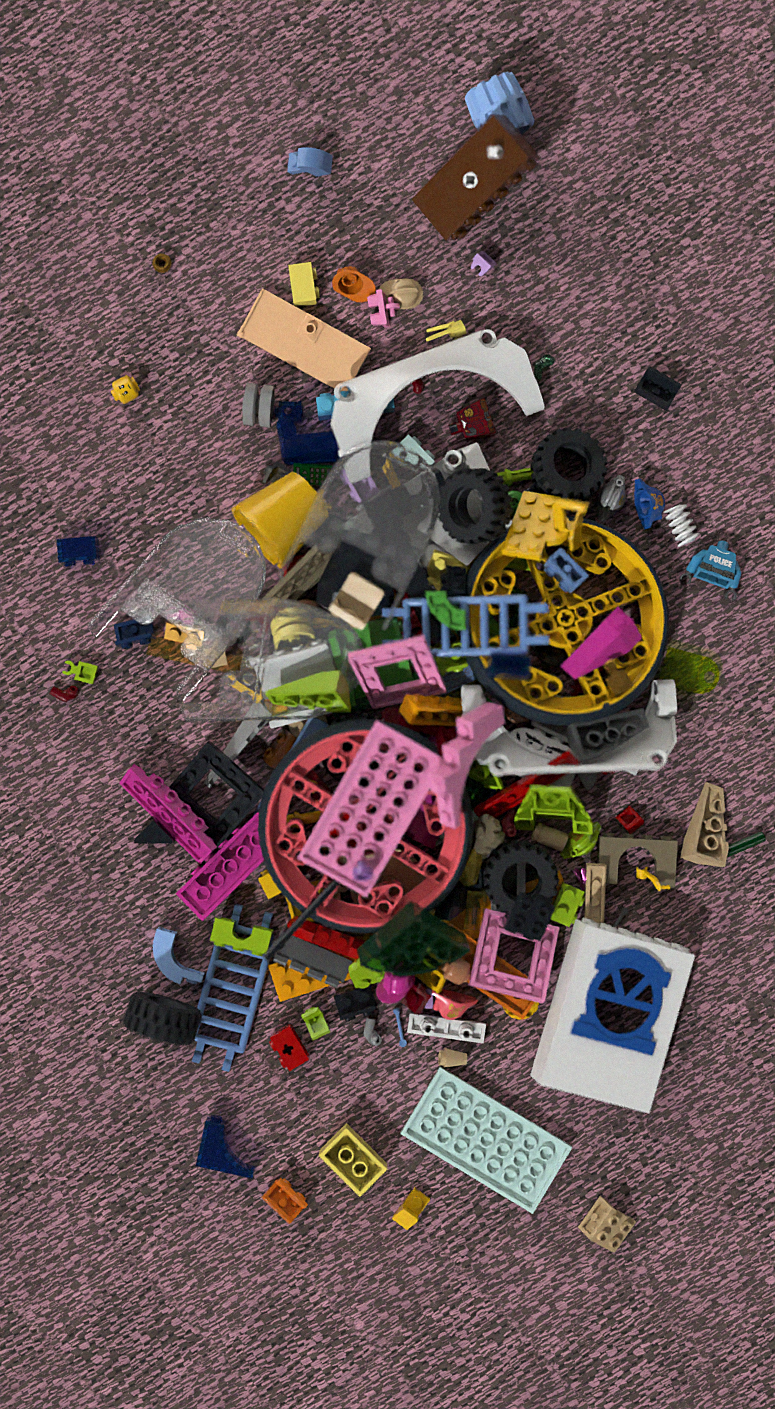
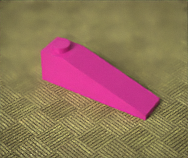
(610, 640)

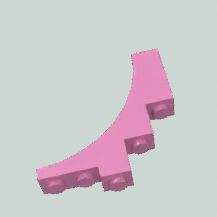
(458, 755)

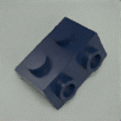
(132, 633)

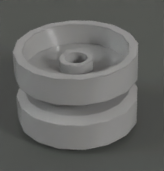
(261, 405)

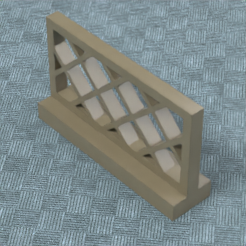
(301, 576)

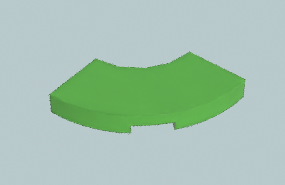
(445, 611)

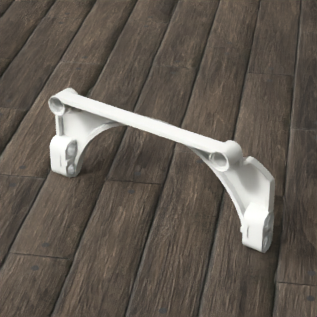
(370, 393)
(629, 756)

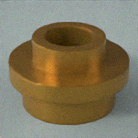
(161, 257)

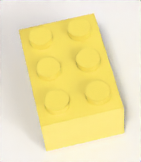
(353, 1160)

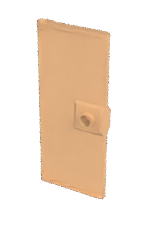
(303, 340)

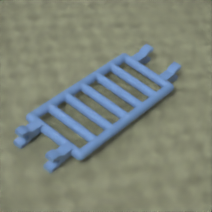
(525, 640)
(255, 993)

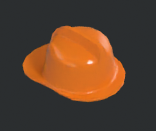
(353, 284)

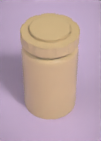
(549, 837)

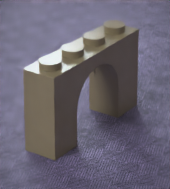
(662, 850)

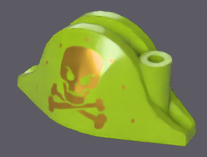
(581, 844)

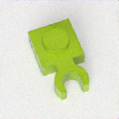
(83, 672)

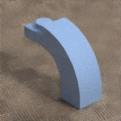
(166, 960)

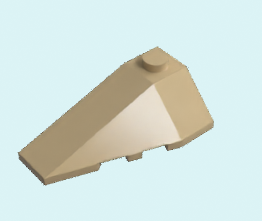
(705, 836)

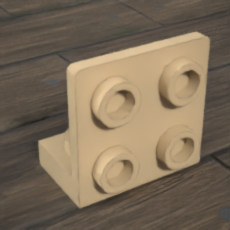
(606, 1225)

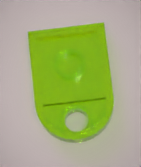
(689, 670)

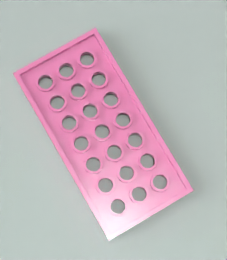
(349, 785)

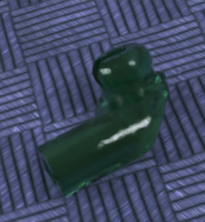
(541, 363)

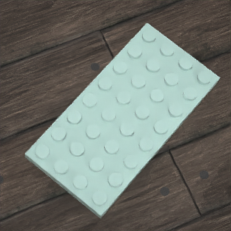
(486, 1139)

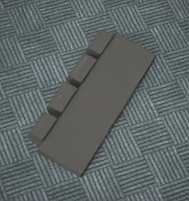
(314, 957)

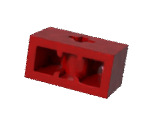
(288, 1036)

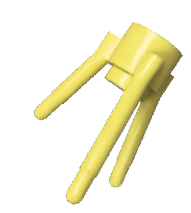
(454, 329)

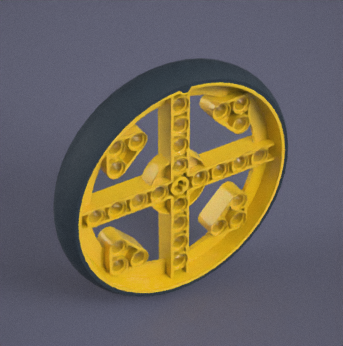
(640, 669)

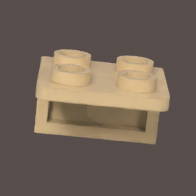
(356, 601)

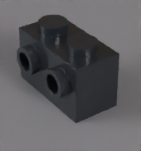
(454, 582)

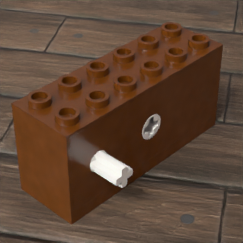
(476, 178)

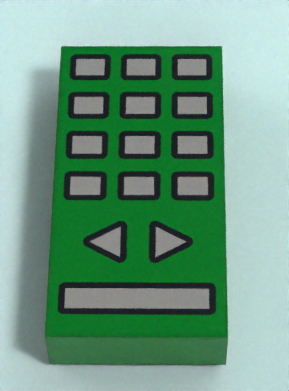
(313, 473)

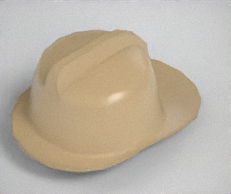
(404, 291)

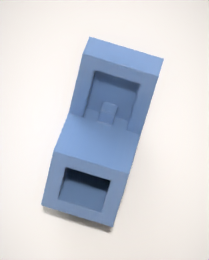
(310, 160)

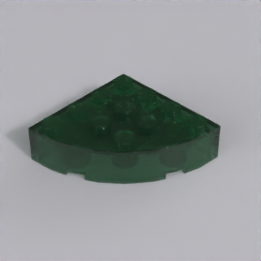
(412, 943)

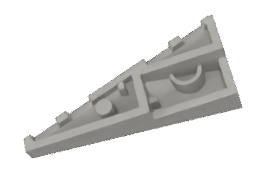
(243, 735)

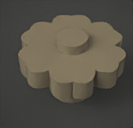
(486, 834)

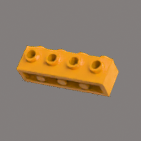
(431, 710)

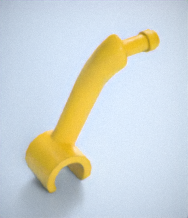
(643, 874)

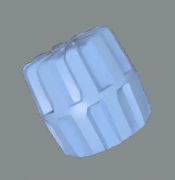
(500, 97)

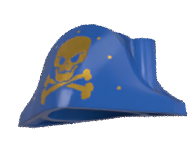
(648, 503)

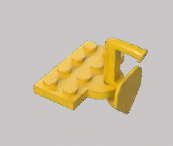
(543, 523)

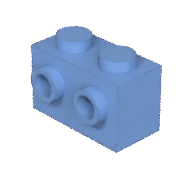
(565, 571)

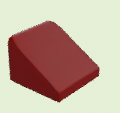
(630, 819)

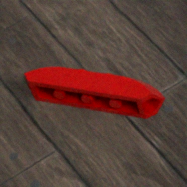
(328, 938)

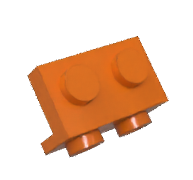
(284, 1200)

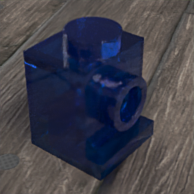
(296, 414)

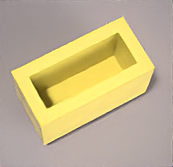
(302, 284)

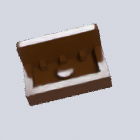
(280, 747)

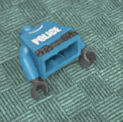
(716, 567)

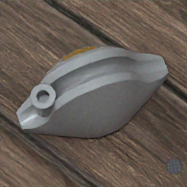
(611, 498)

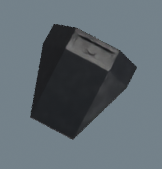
(343, 562)

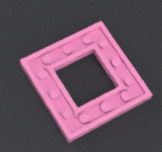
(416, 649)
(486, 978)

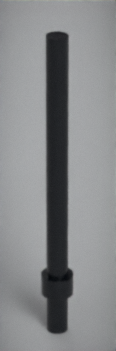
(279, 943)

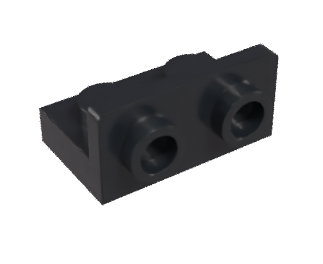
(355, 1003)

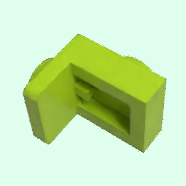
(315, 1022)

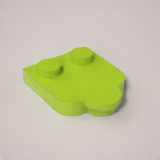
(362, 976)

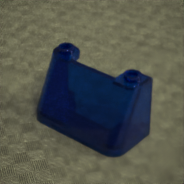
(305, 448)

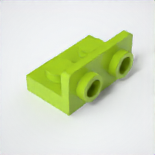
(451, 663)

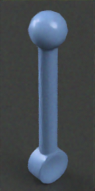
(402, 1042)

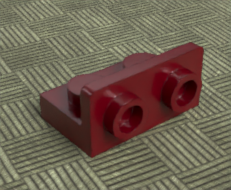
(416, 998)

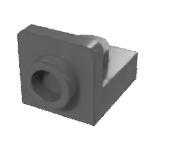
(275, 472)

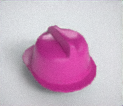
(393, 987)

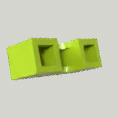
(224, 933)

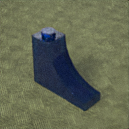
(216, 1153)

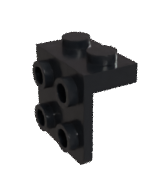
(529, 917)

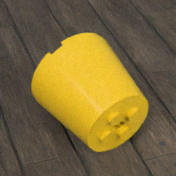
(277, 515)

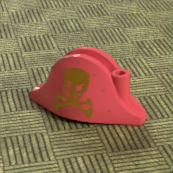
(452, 1004)

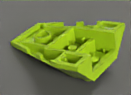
(552, 804)

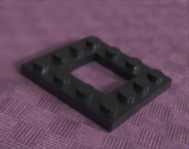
(248, 789)

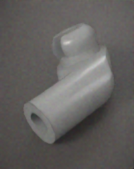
(370, 1034)

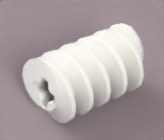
(681, 524)

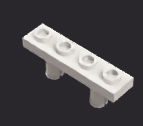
(444, 1028)

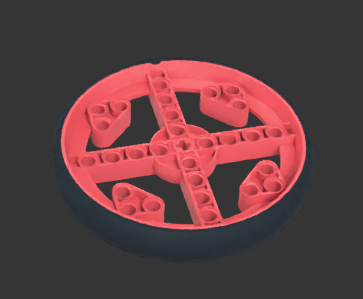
(283, 862)

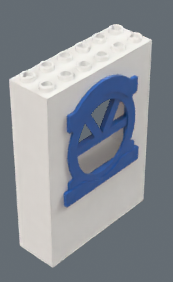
(574, 1046)

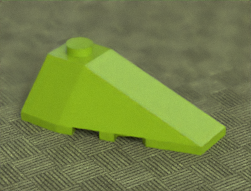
(319, 690)

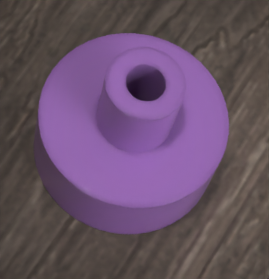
(362, 872)

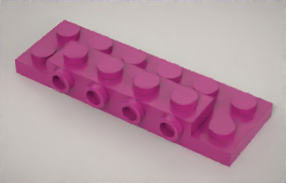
(169, 812)
(223, 870)

